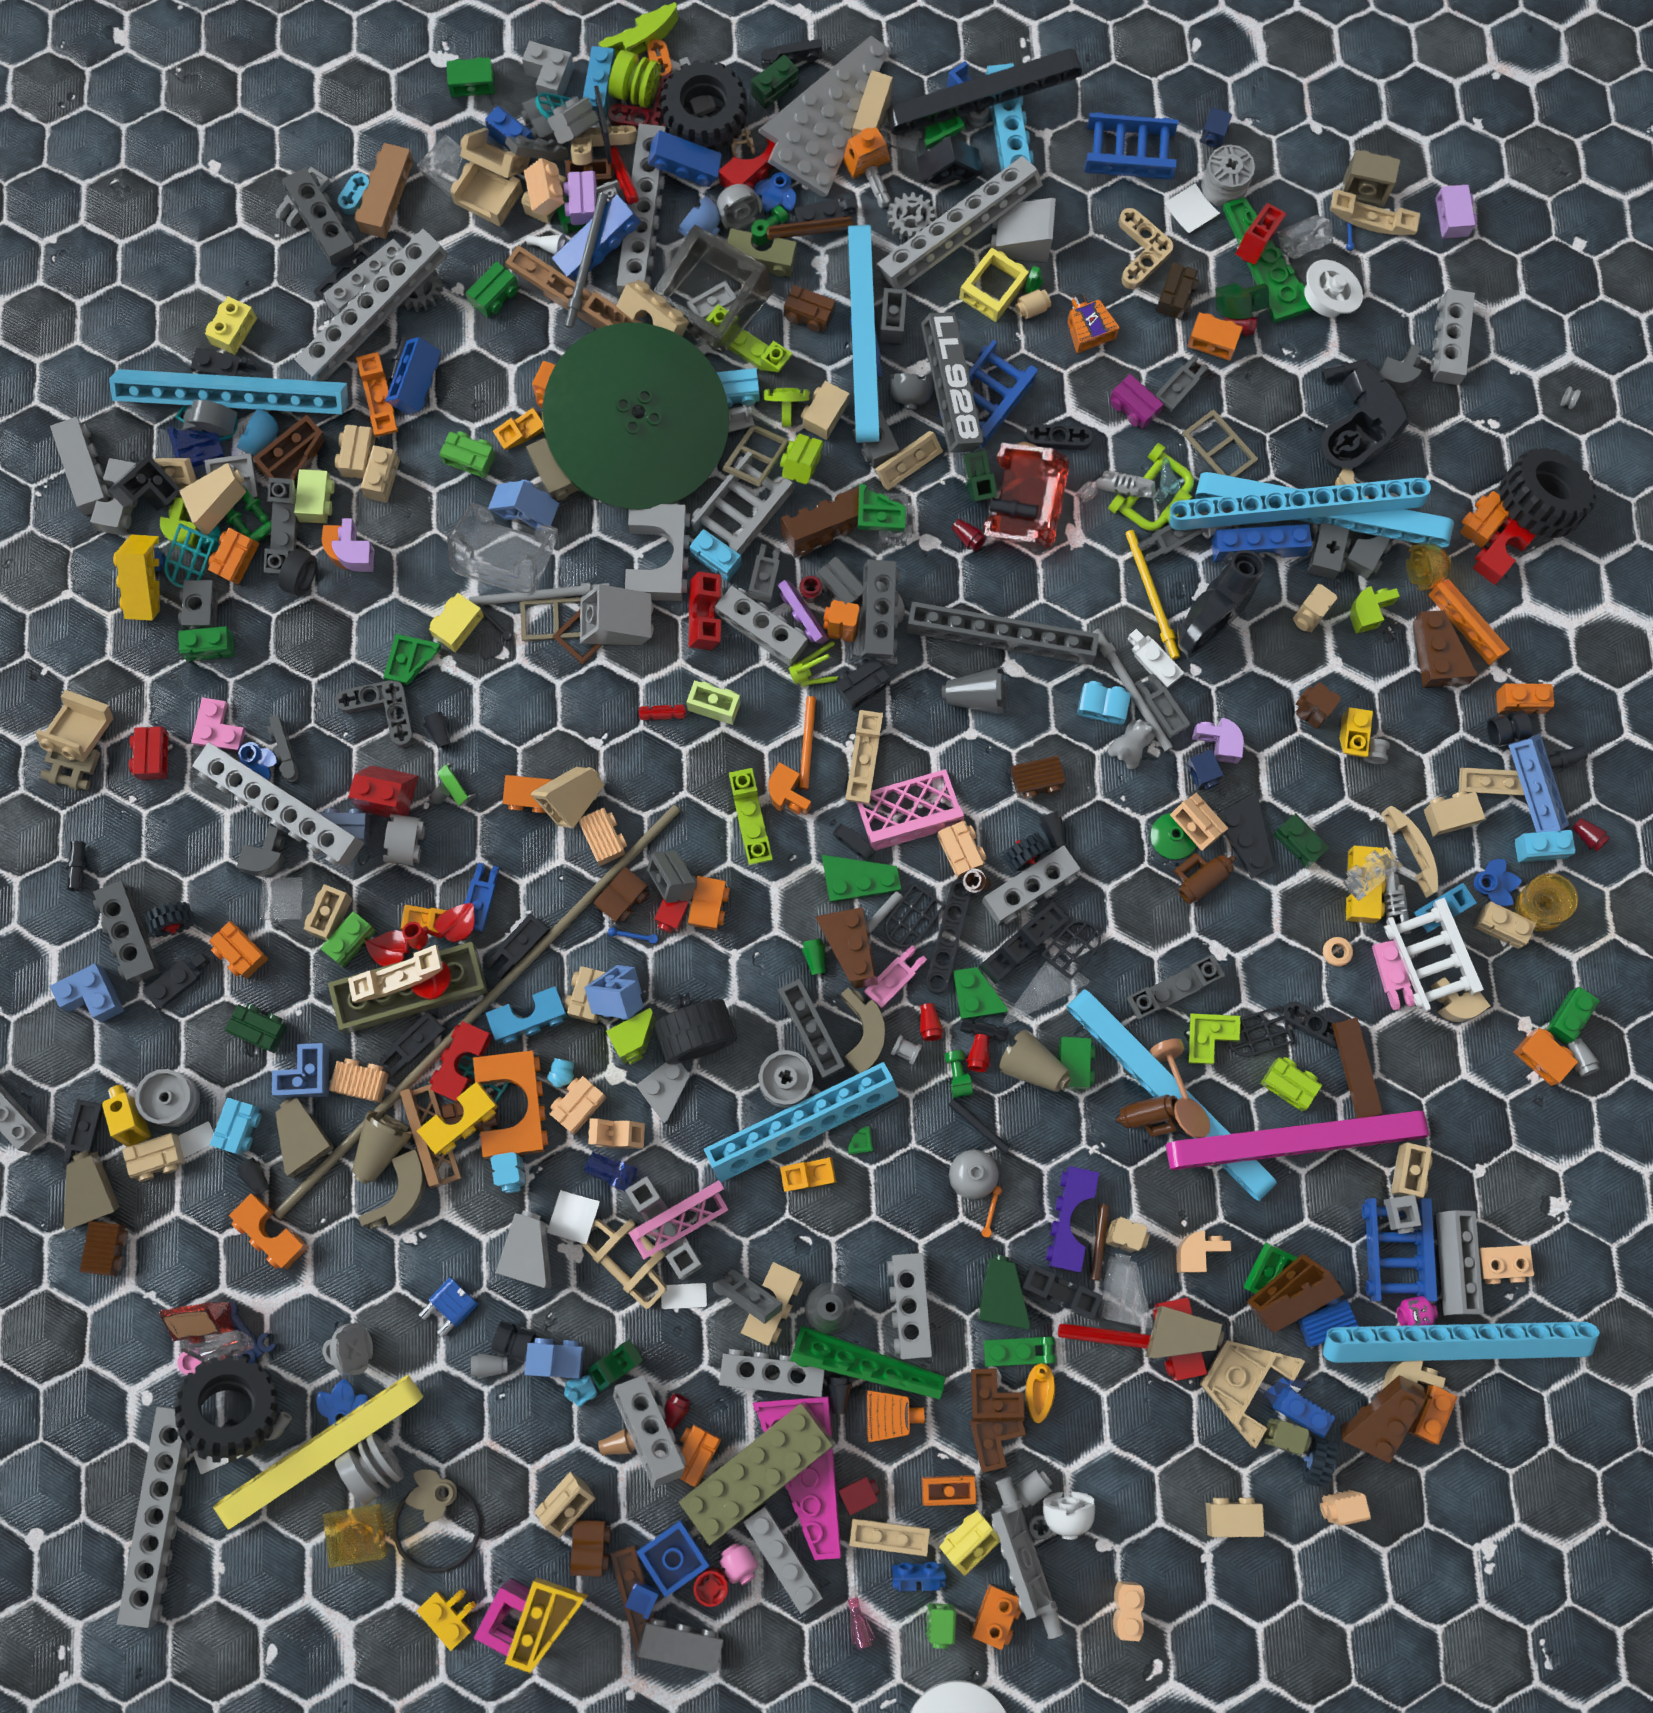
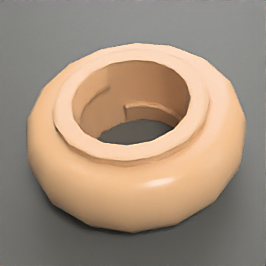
(1330, 958)

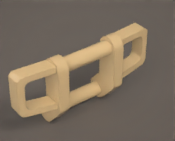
(628, 1283)

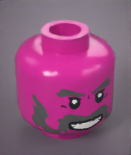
(1416, 1312)

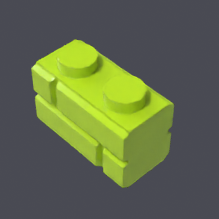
(801, 458)
(1291, 1084)

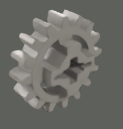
(911, 215)

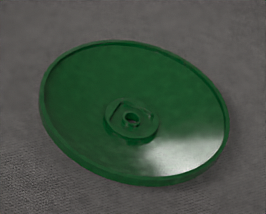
(629, 458)

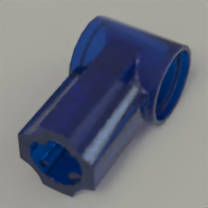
(615, 1173)

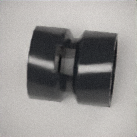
(1505, 729)
(512, 1341)

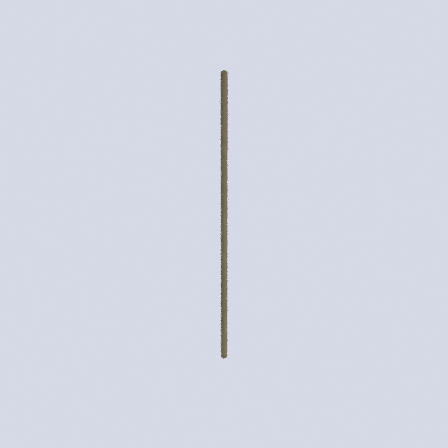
(325, 1166)

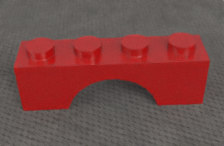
(747, 171)

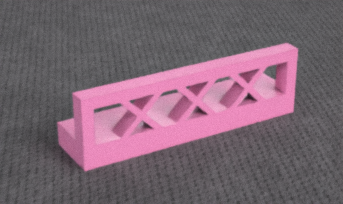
(679, 1209)

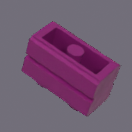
(1135, 402)

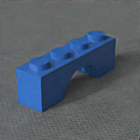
(1283, 540)

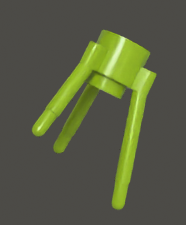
(800, 670)

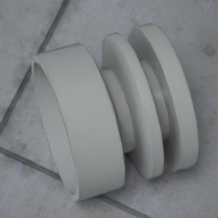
(1227, 174)
(365, 1471)

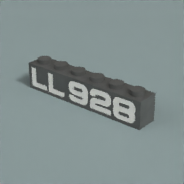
(952, 382)

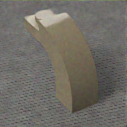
(869, 1048)
(408, 1195)

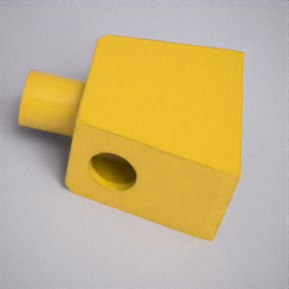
(124, 1119)

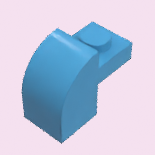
(1458, 901)

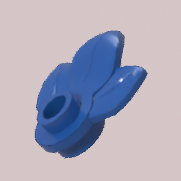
(776, 194)
(260, 761)
(1499, 881)
(340, 1401)

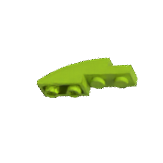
(648, 27)

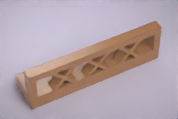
(425, 1153)

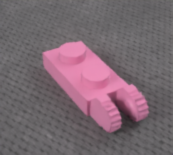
(1393, 973)
(894, 978)

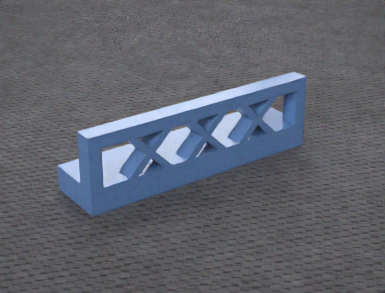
(1539, 784)

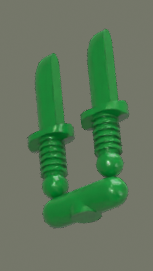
(252, 504)

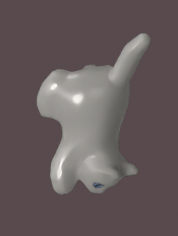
(1131, 744)

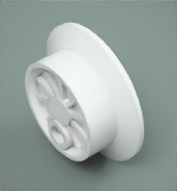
(1332, 289)

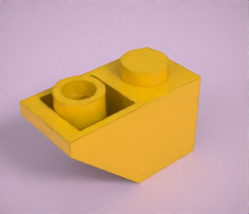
(1356, 732)

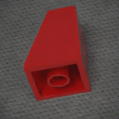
(383, 791)

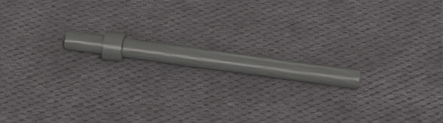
(575, 303)

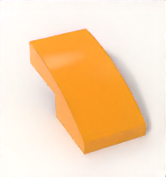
(520, 430)
(423, 916)
(808, 1174)

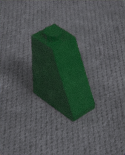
(1002, 1295)

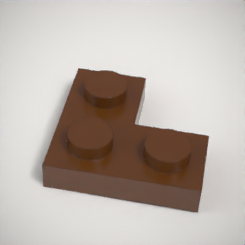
(990, 1405)
(988, 1440)

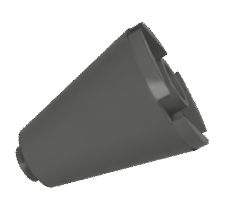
(978, 691)
(823, 1320)

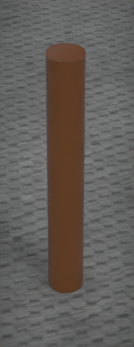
(1099, 1242)

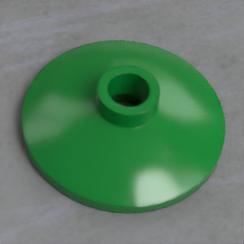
(1166, 844)

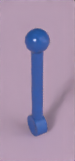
(1350, 245)
(653, 939)

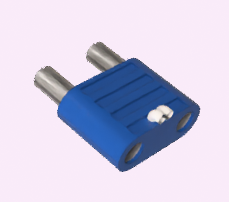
(452, 1303)

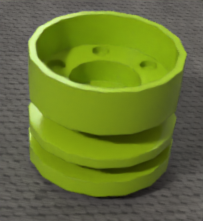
(634, 79)

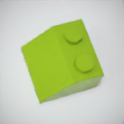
(633, 1036)

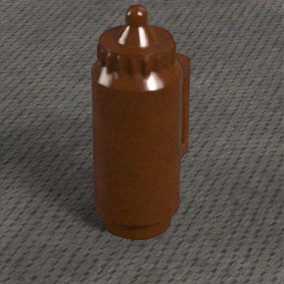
(1204, 879)
(1149, 1112)

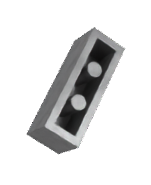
(680, 1645)

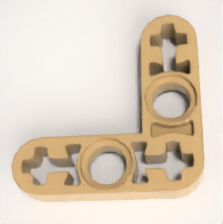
(583, 144)
(1151, 250)

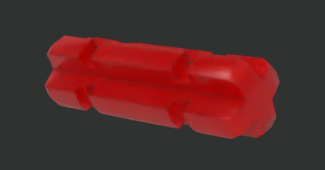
(662, 712)

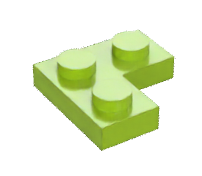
(1206, 1030)

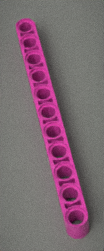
(1296, 1140)

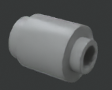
(1033, 1488)

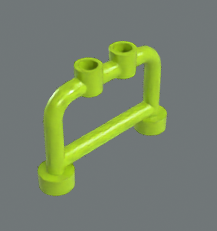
(1124, 505)

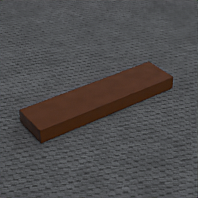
(1357, 1068)
(627, 1571)

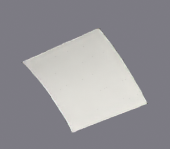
(1191, 208)
(573, 1217)

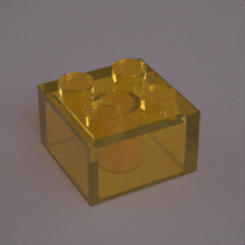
(355, 1535)

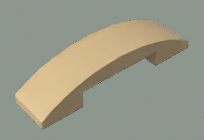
(1373, 218)
(864, 757)
(1398, 822)
(396, 977)

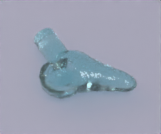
(1168, 483)

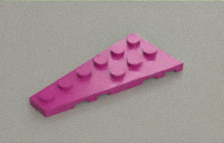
(815, 1488)

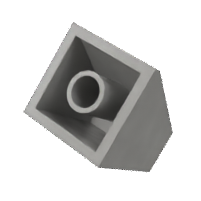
(1026, 230)
(615, 616)
(526, 1251)

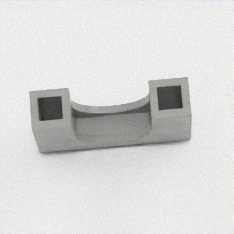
(669, 522)
(649, 1205)

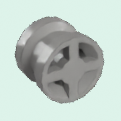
(1377, 751)

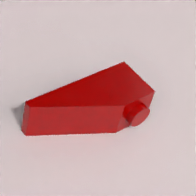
(1260, 234)

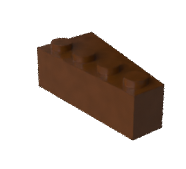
(821, 524)

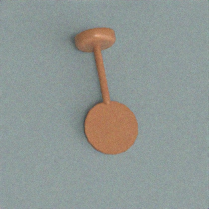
(1187, 1111)

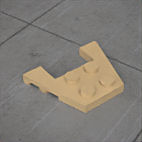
(1236, 1378)

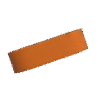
(663, 59)

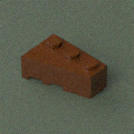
(1441, 652)
(851, 943)
(1294, 1294)

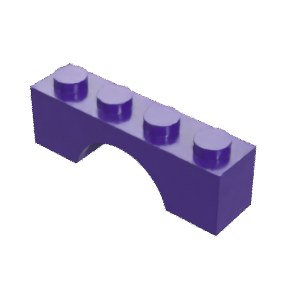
(1066, 1251)

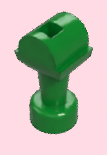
(779, 216)
(961, 1082)

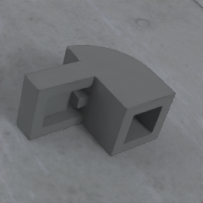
(1402, 374)
(210, 417)
(266, 860)

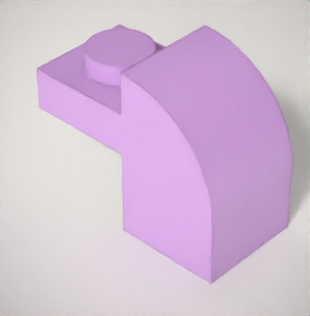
(351, 553)
(1226, 736)

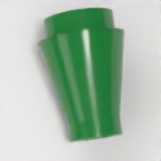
(815, 955)

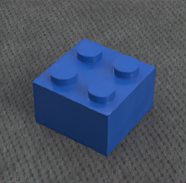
(673, 1558)

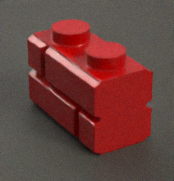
(149, 753)

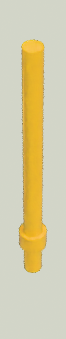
(1168, 636)

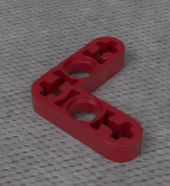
(652, 116)

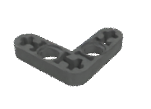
(382, 699)

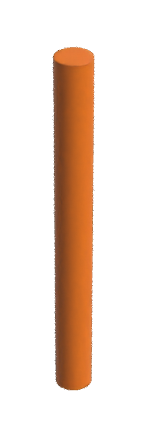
(807, 743)

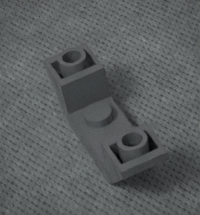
(284, 523)
(1175, 987)

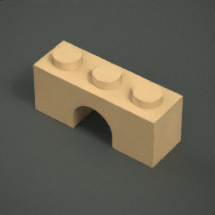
(639, 299)
(783, 1284)

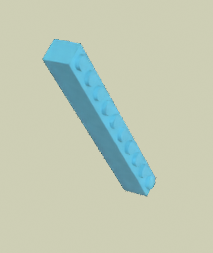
(229, 391)

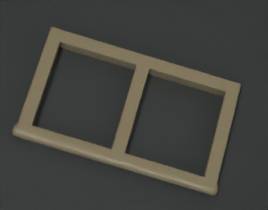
(1232, 437)
(770, 461)
(555, 602)

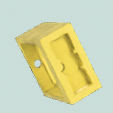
(982, 301)

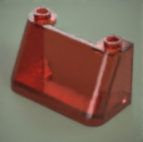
(1031, 477)

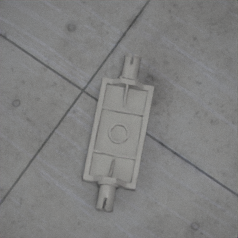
(1023, 1560)

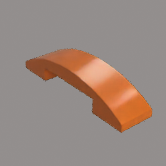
(376, 391)

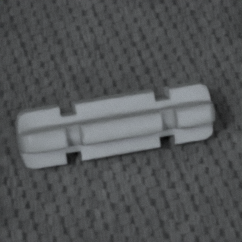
(877, 186)

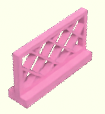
(919, 826)

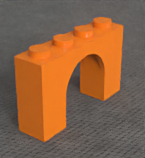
(520, 1070)

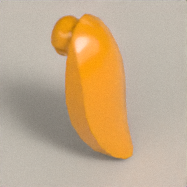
(1040, 1392)

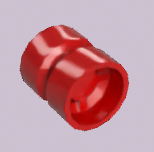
(711, 1587)

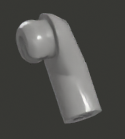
(282, 1422)

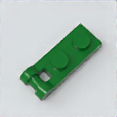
(1018, 1351)

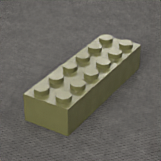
(465, 983)
(757, 1473)

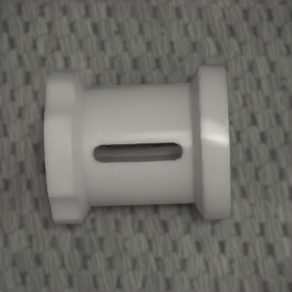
(906, 1049)

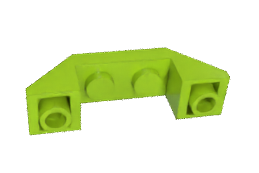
(751, 348)
(750, 816)

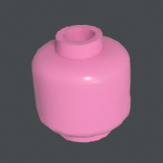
(738, 1564)

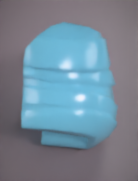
(561, 1072)
(580, 1390)

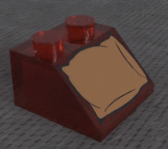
(198, 1320)

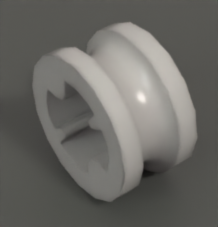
(1570, 398)

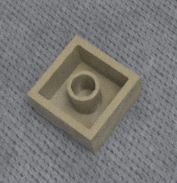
(1371, 177)

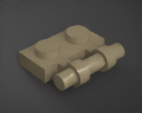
(74, 781)

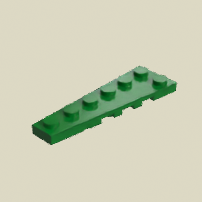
(1285, 291)
(845, 1358)

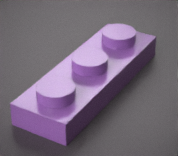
(802, 612)

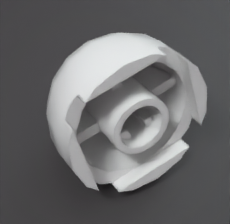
(1069, 1514)

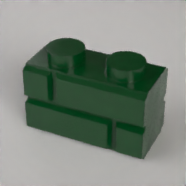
(774, 81)
(1301, 841)
(256, 1028)

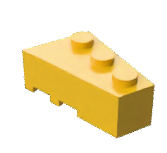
(137, 577)
(541, 1622)

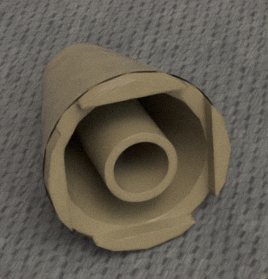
(1034, 1063)
(378, 1145)

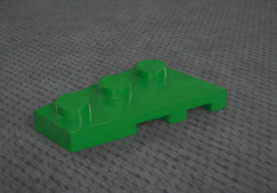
(858, 879)

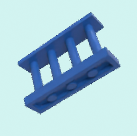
(1131, 165)
(1011, 396)
(1423, 1262)

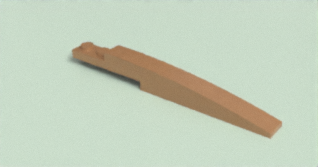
(559, 288)

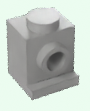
(1409, 1207)

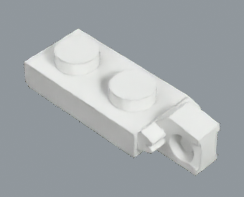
(1154, 659)

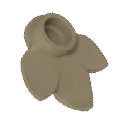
(428, 1496)

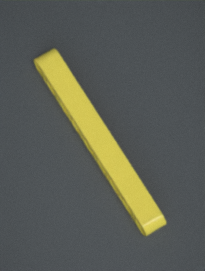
(318, 1452)

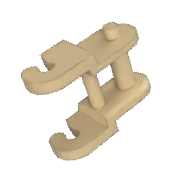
(749, 141)

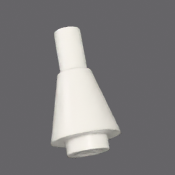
(549, 243)

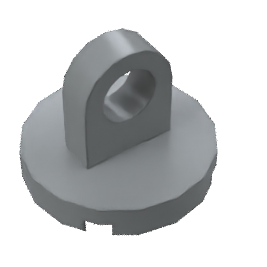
(349, 1349)

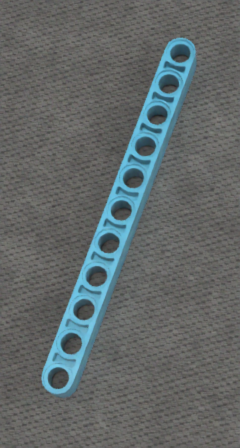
(863, 334)
(1308, 497)
(1393, 524)
(1157, 1080)
(1460, 1342)

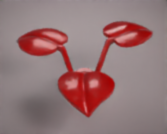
(390, 947)

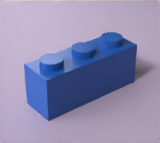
(684, 158)
(413, 376)

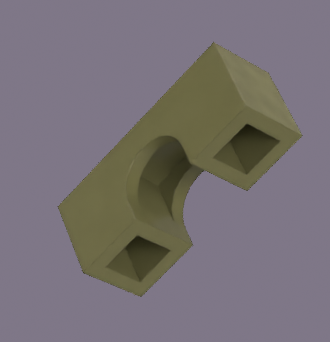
(778, 258)

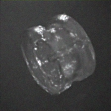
(1086, 492)

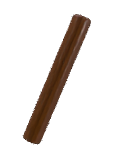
(809, 227)

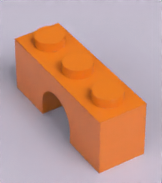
(252, 1218)

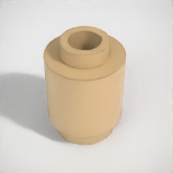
(1033, 304)

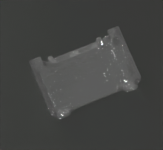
(499, 553)

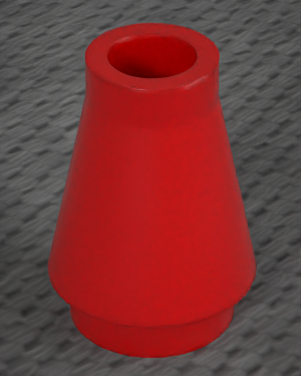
(930, 1024)
(979, 1055)

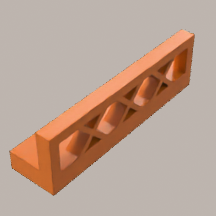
(1468, 621)

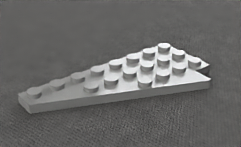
(820, 121)

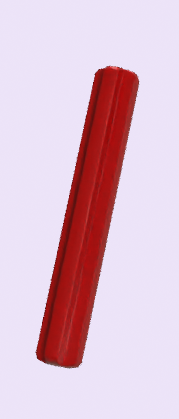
(623, 177)
(1103, 1336)

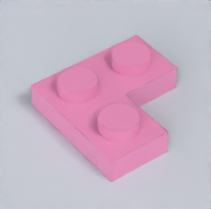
(210, 727)

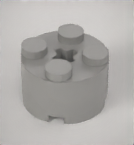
(402, 840)

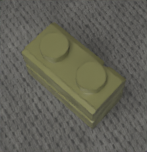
(1287, 1436)

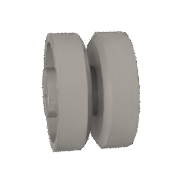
(785, 1064)
(153, 1093)

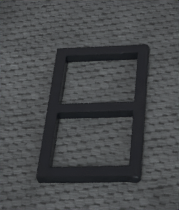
(603, 125)

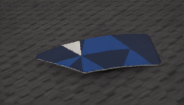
(1274, 1391)

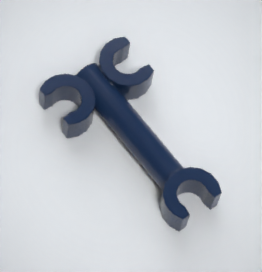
(258, 1345)

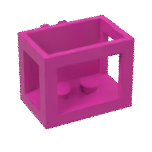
(508, 1596)

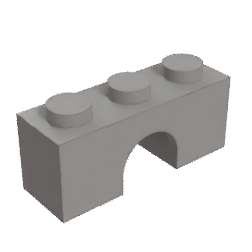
(112, 516)

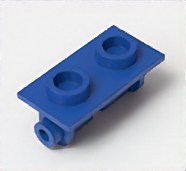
(929, 1574)

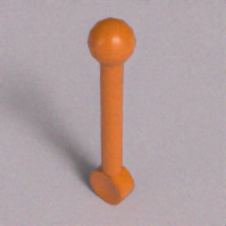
(986, 1232)

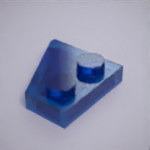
(195, 445)

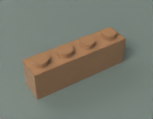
(384, 190)

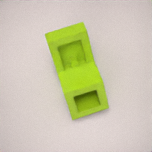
(179, 514)
(1366, 611)

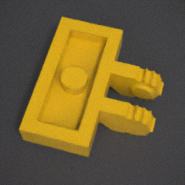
(445, 1620)

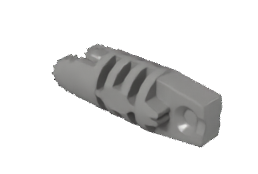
(1126, 484)
(1395, 900)

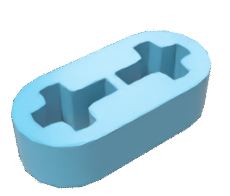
(351, 192)

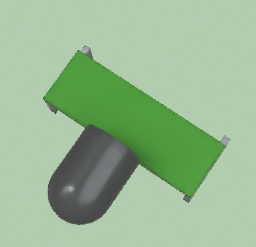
(450, 786)

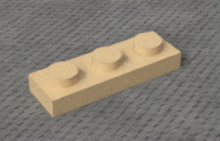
(908, 460)
(1490, 781)
(889, 1537)

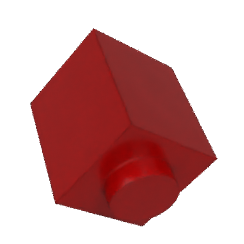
(671, 915)

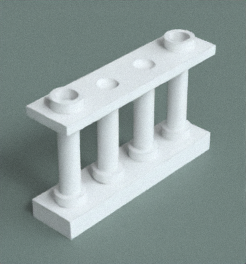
(1449, 936)

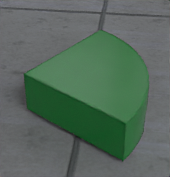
(1034, 280)
(861, 1142)

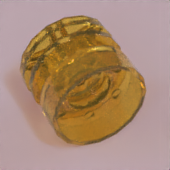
(1553, 891)

